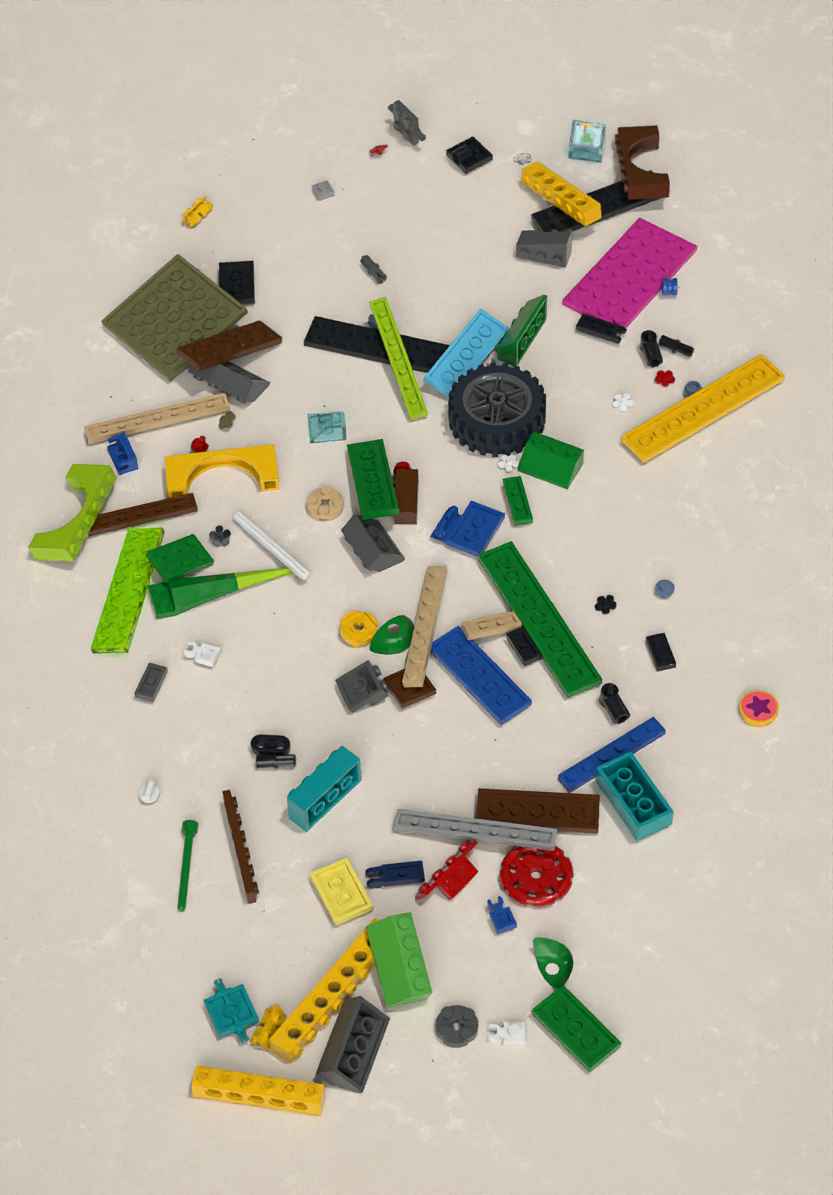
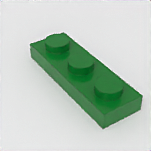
(517, 500)

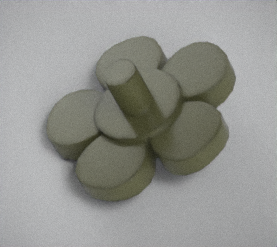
(225, 421)

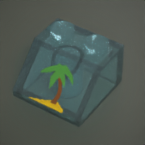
(587, 141)

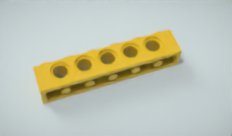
(561, 193)
(258, 1090)

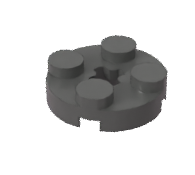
(453, 1015)

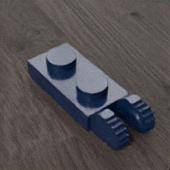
(396, 874)

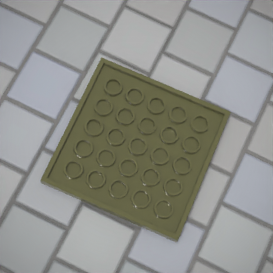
(172, 311)

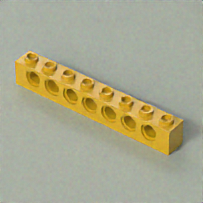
(321, 994)

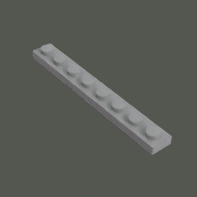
(475, 829)

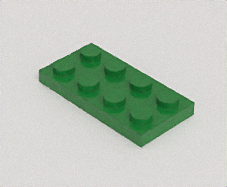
(576, 1028)

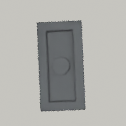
(151, 682)

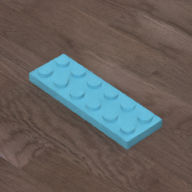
(466, 351)

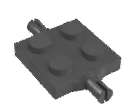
(406, 123)

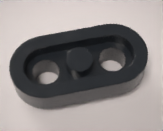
(271, 744)

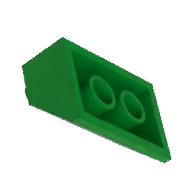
(551, 460)

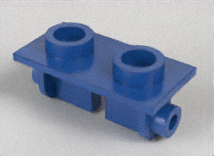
(446, 524)

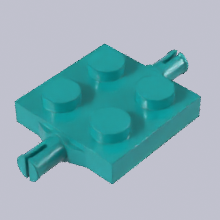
(231, 1010)

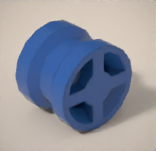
(669, 286)

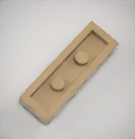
(491, 625)

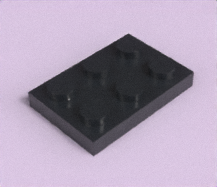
(238, 280)

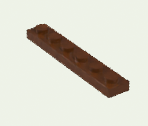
(143, 514)
(242, 853)

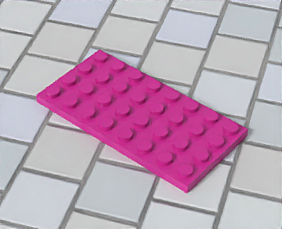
(630, 274)

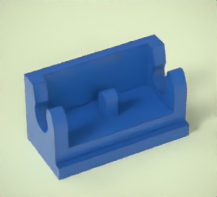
(122, 454)

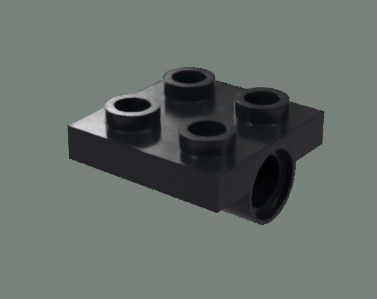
(469, 154)

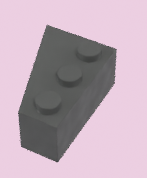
(545, 247)

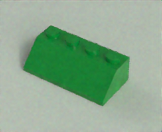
(523, 331)

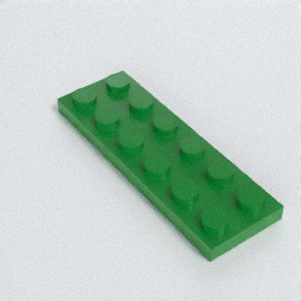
(372, 479)

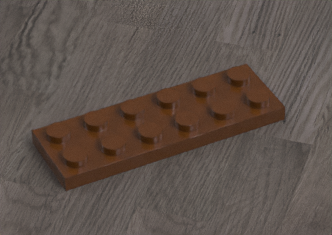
(229, 345)
(544, 809)

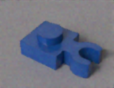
(501, 917)

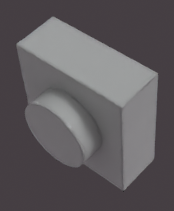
(322, 190)

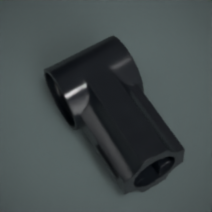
(650, 348)
(613, 704)

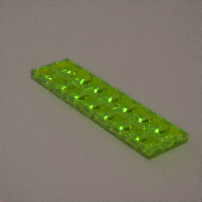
(126, 592)

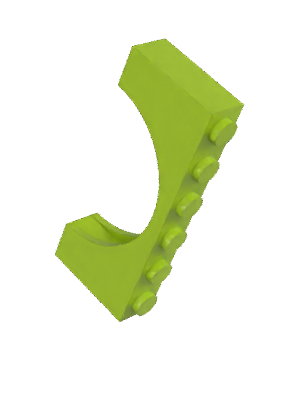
(66, 541)

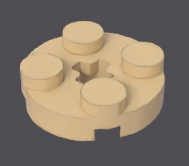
(323, 495)

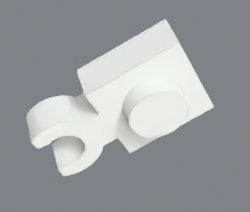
(205, 654)
(512, 1033)

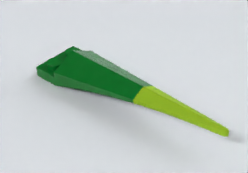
(186, 593)

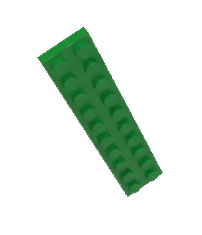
(540, 619)

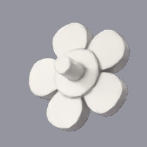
(622, 402)
(508, 462)

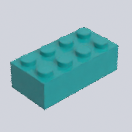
(324, 788)
(634, 796)

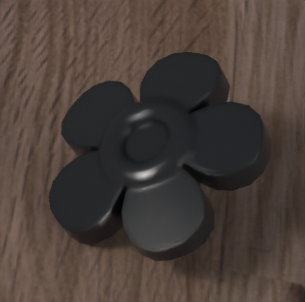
(220, 536)
(605, 604)

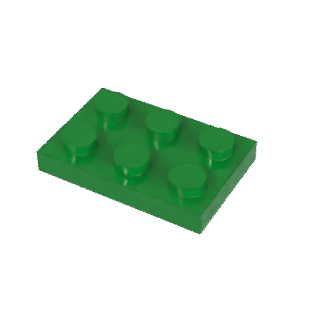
(179, 558)

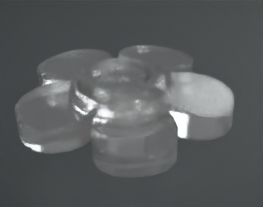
(522, 158)

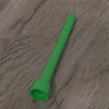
(189, 830)

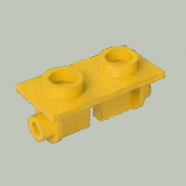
(192, 215)
(272, 1020)

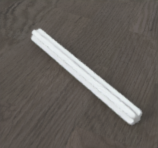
(271, 545)

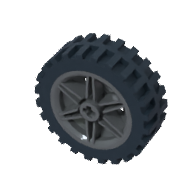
(496, 409)

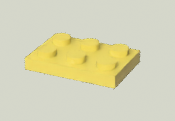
(341, 891)

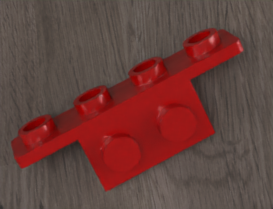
(453, 876)

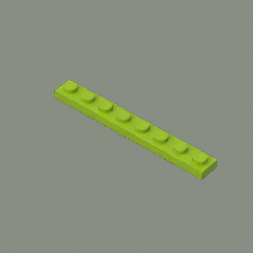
(398, 358)

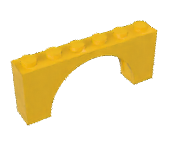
(257, 460)

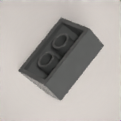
(371, 543)

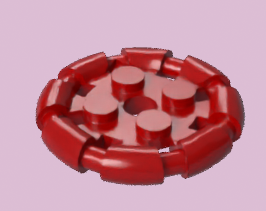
(536, 886)

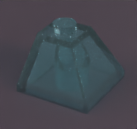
(326, 426)

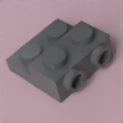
(362, 686)

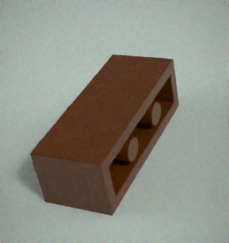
(406, 492)

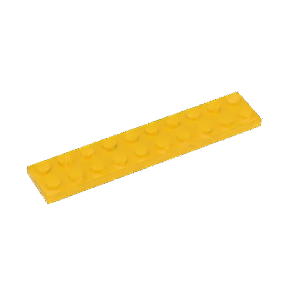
(702, 408)

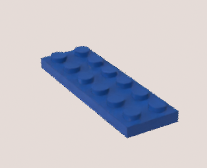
(480, 675)

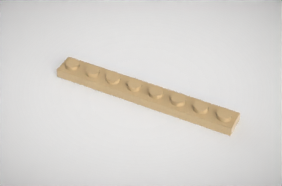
(157, 418)
(425, 626)

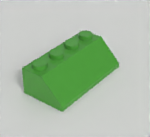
(399, 960)

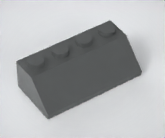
(233, 381)
(353, 1045)

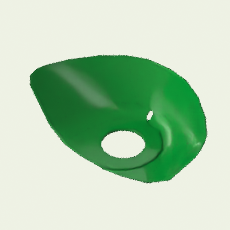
(390, 643)
(552, 951)

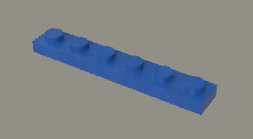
(630, 742)

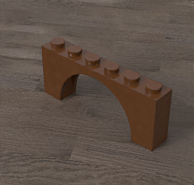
(639, 182)

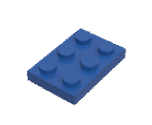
(475, 528)

